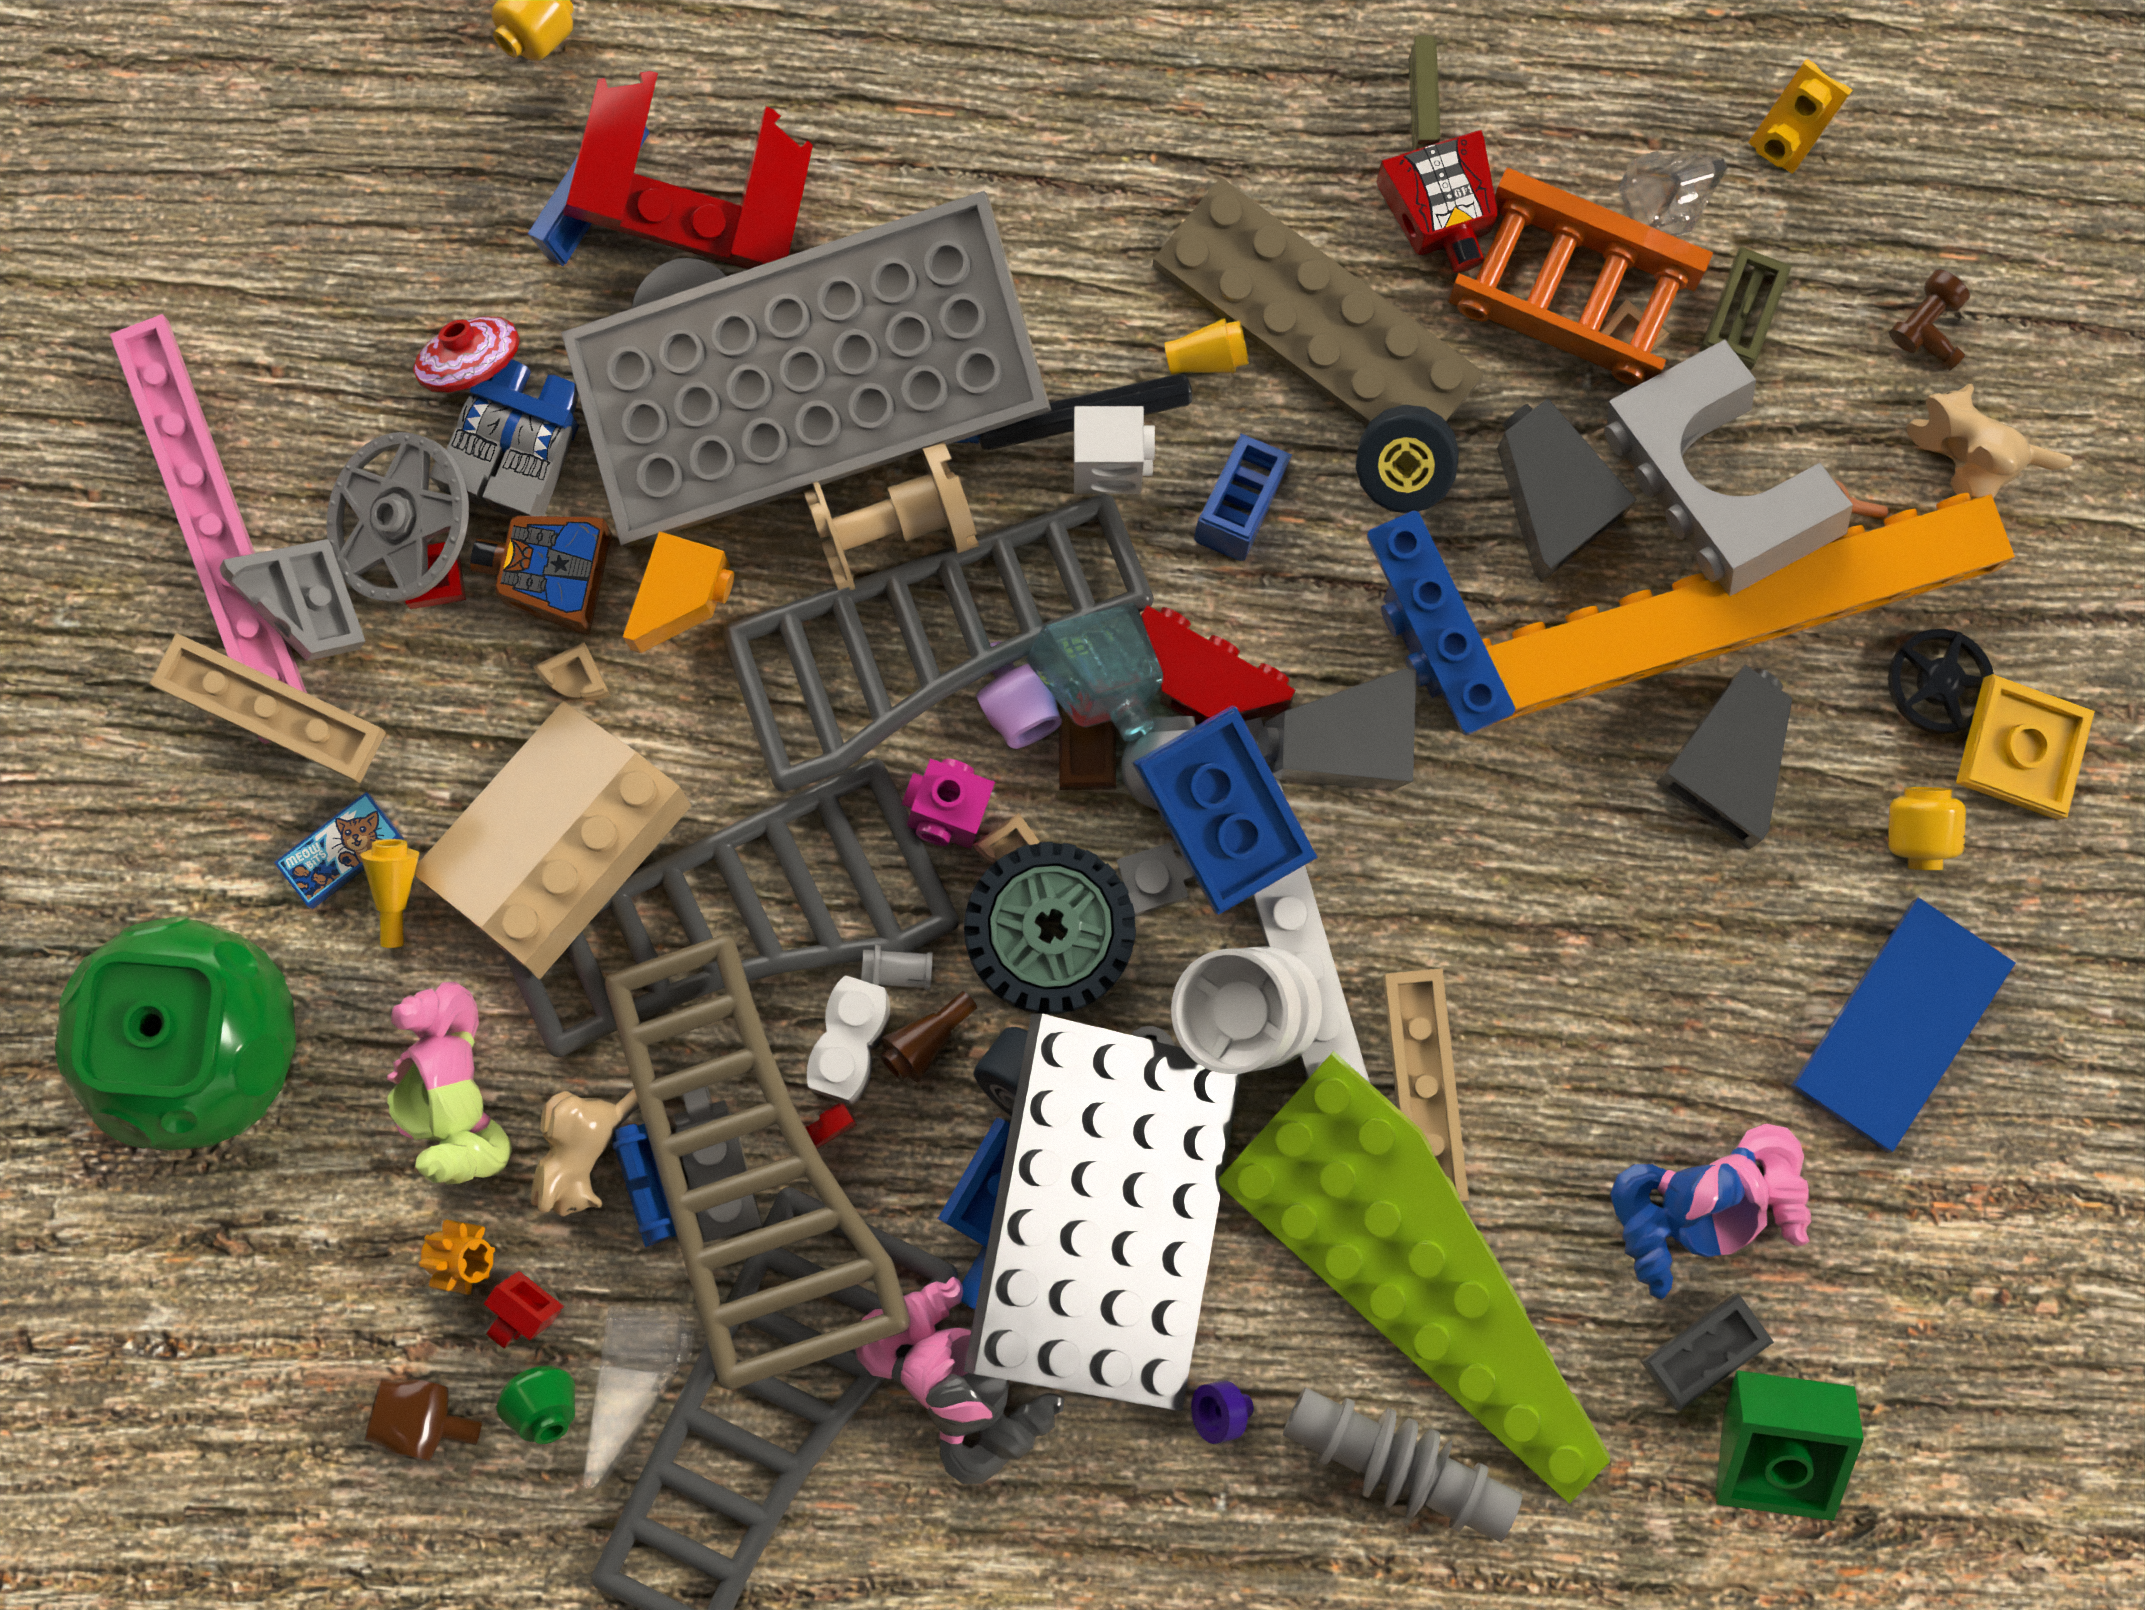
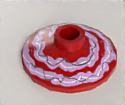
(466, 353)

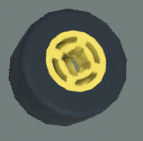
(1407, 437)

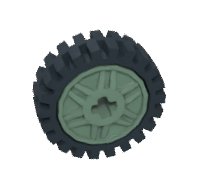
(1092, 914)

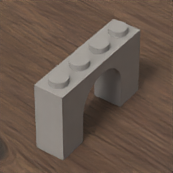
(1733, 536)

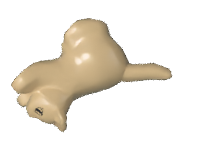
(1983, 449)
(577, 1136)

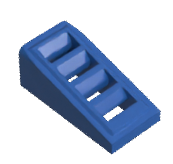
(1229, 529)

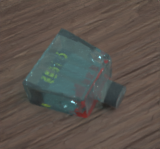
(1100, 669)

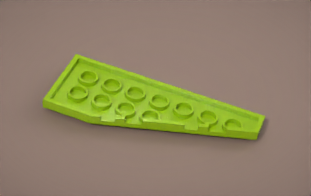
(1384, 1226)

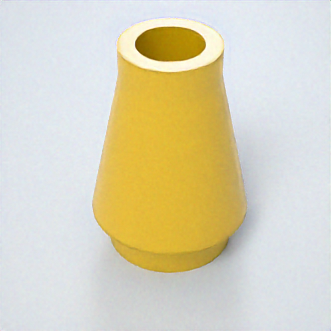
(1208, 350)

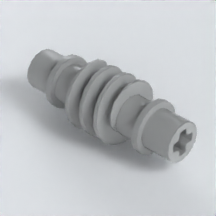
(1403, 1464)

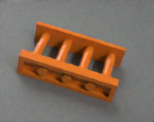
(1573, 224)

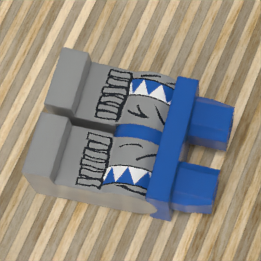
(513, 442)

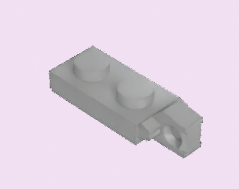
(714, 1165)

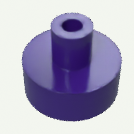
(1220, 1411)

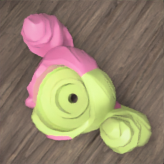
(437, 1088)

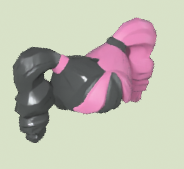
(956, 1399)

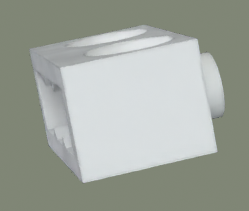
(1111, 449)

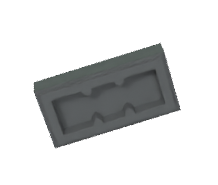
(1707, 1351)

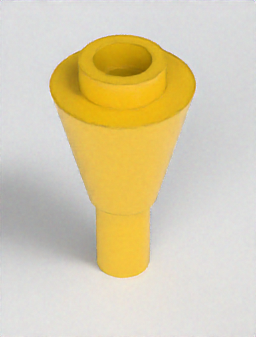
(390, 876)

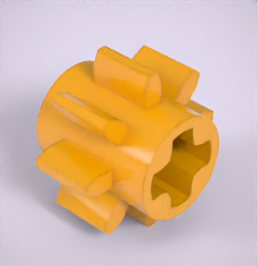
(457, 1257)

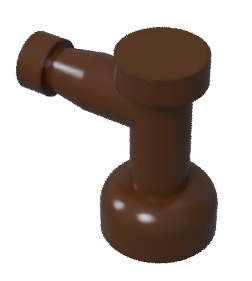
(1943, 293)

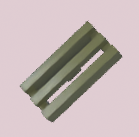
(1424, 92)
(1761, 264)

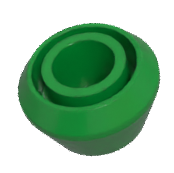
(538, 1404)

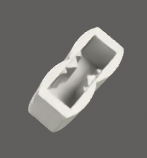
(854, 1025)

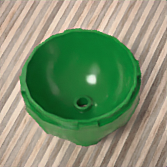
(219, 1043)

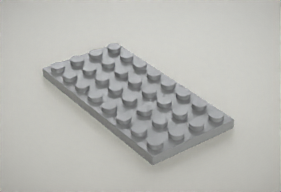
(805, 370)

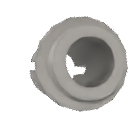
(897, 968)

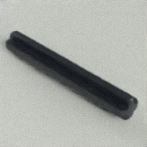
(1154, 396)

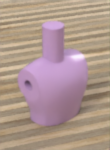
(1019, 705)

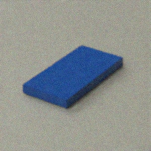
(1903, 1025)

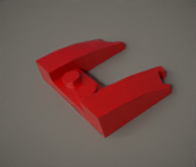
(615, 197)

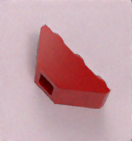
(1208, 675)

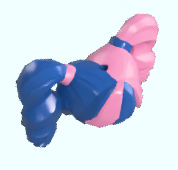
(1713, 1205)

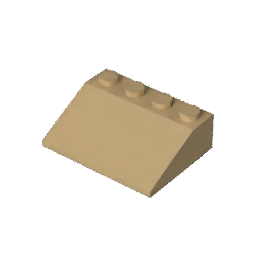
(552, 838)

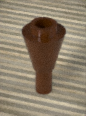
(916, 1045)

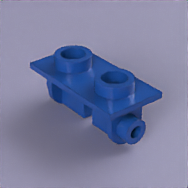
(643, 1184)

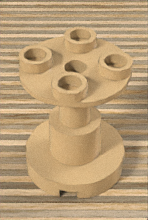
(912, 507)

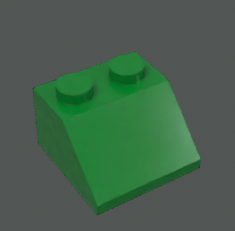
(1787, 1445)

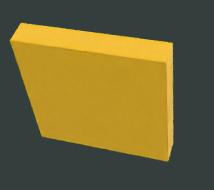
(2025, 747)

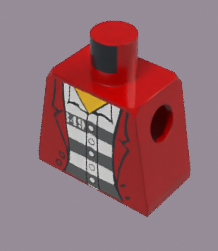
(1443, 197)

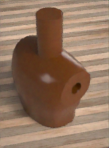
(413, 1418)

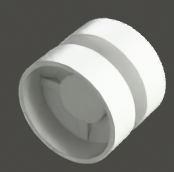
(1246, 1009)

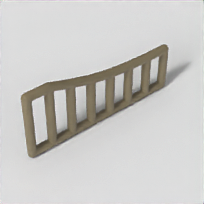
(804, 1162)

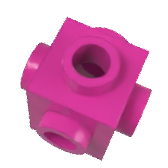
(947, 802)

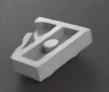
(299, 596)

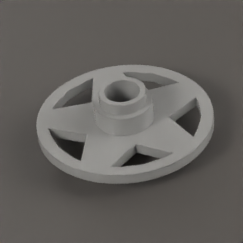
(398, 516)

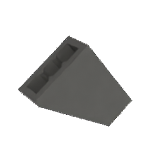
(1557, 486)
(1348, 737)
(1735, 757)

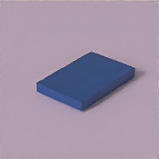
(1224, 809)

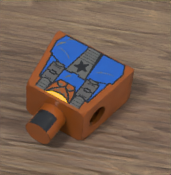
(548, 567)

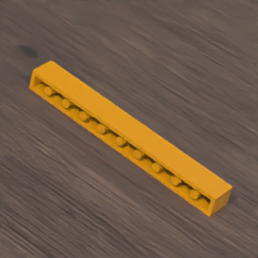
(1703, 622)

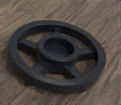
(1938, 680)

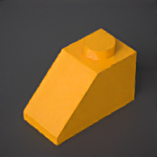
(677, 591)

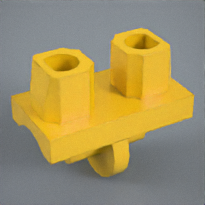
(1799, 117)

